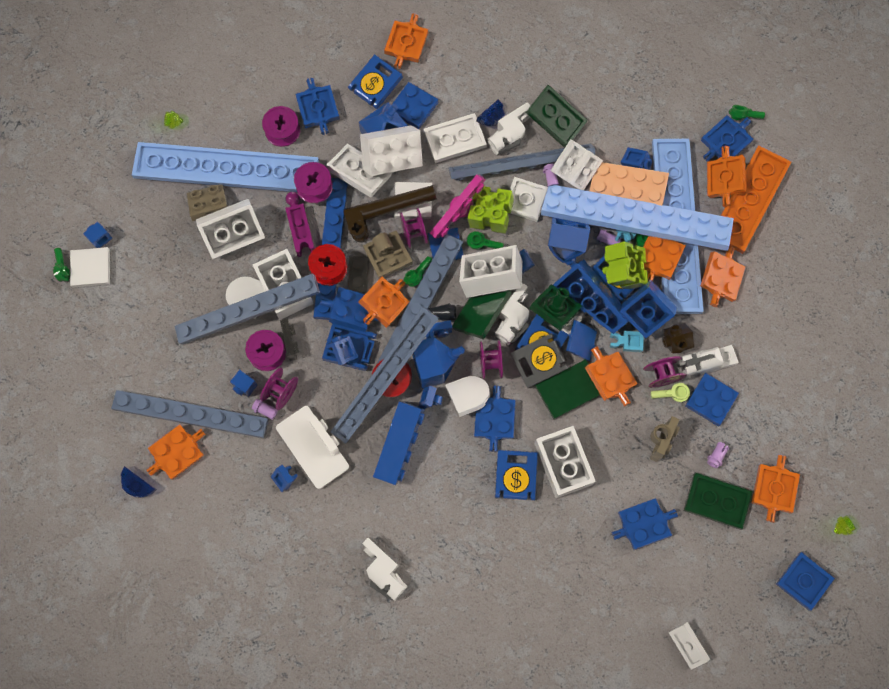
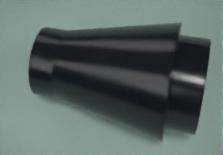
(444, 312)

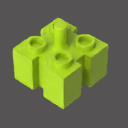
(491, 209)
(625, 265)

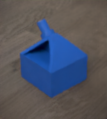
(382, 119)
(568, 240)
(648, 309)
(434, 361)

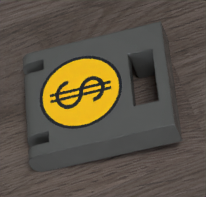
(542, 359)

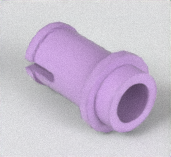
(550, 176)
(607, 237)
(264, 409)
(717, 456)

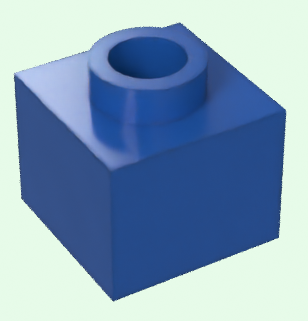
(97, 235)
(243, 384)

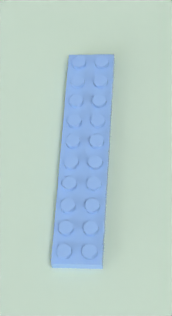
(675, 158)
(217, 166)
(638, 217)

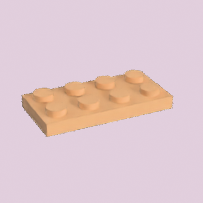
(630, 183)

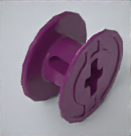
(273, 122)
(316, 191)
(413, 228)
(261, 340)
(491, 359)
(664, 371)
(273, 385)

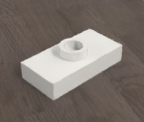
(689, 646)

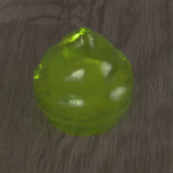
(172, 119)
(844, 526)

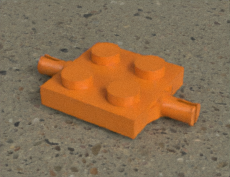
(406, 41)
(726, 176)
(662, 257)
(722, 276)
(384, 302)
(611, 376)
(175, 452)
(775, 488)

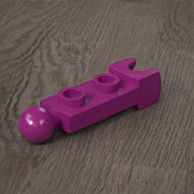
(298, 223)

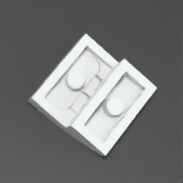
(576, 165)

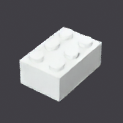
(391, 150)
(230, 228)
(491, 271)
(276, 272)
(564, 462)

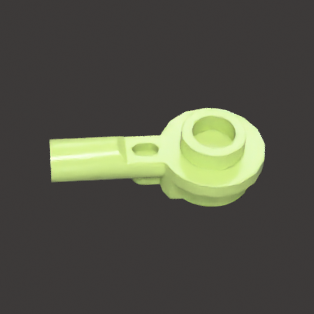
(679, 392)

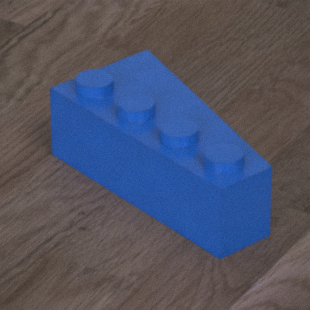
(593, 295)
(399, 442)

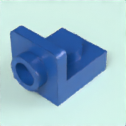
(636, 158)
(441, 329)
(343, 349)

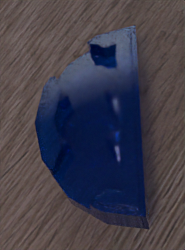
(492, 114)
(135, 485)

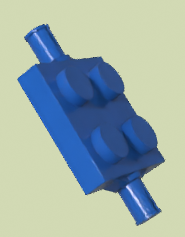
(317, 106)
(727, 134)
(346, 309)
(495, 419)
(644, 524)

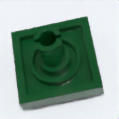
(555, 307)

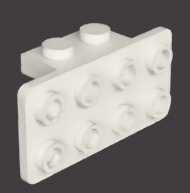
(313, 446)

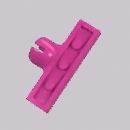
(459, 207)

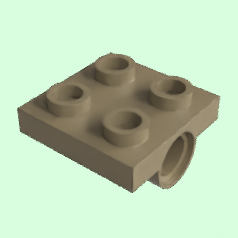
(206, 201)
(387, 254)
(663, 443)

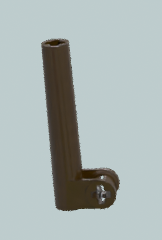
(357, 215)

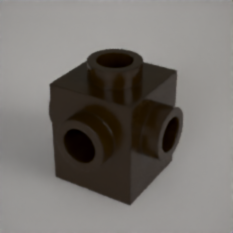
(678, 338)

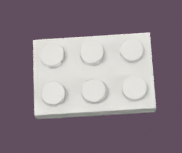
(455, 138)
(349, 167)

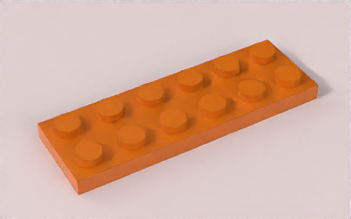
(747, 208)

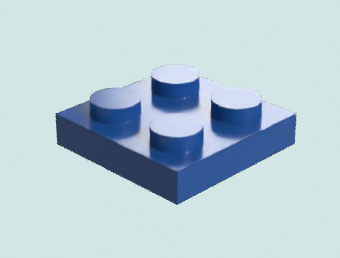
(415, 105)
(711, 399)
(805, 581)

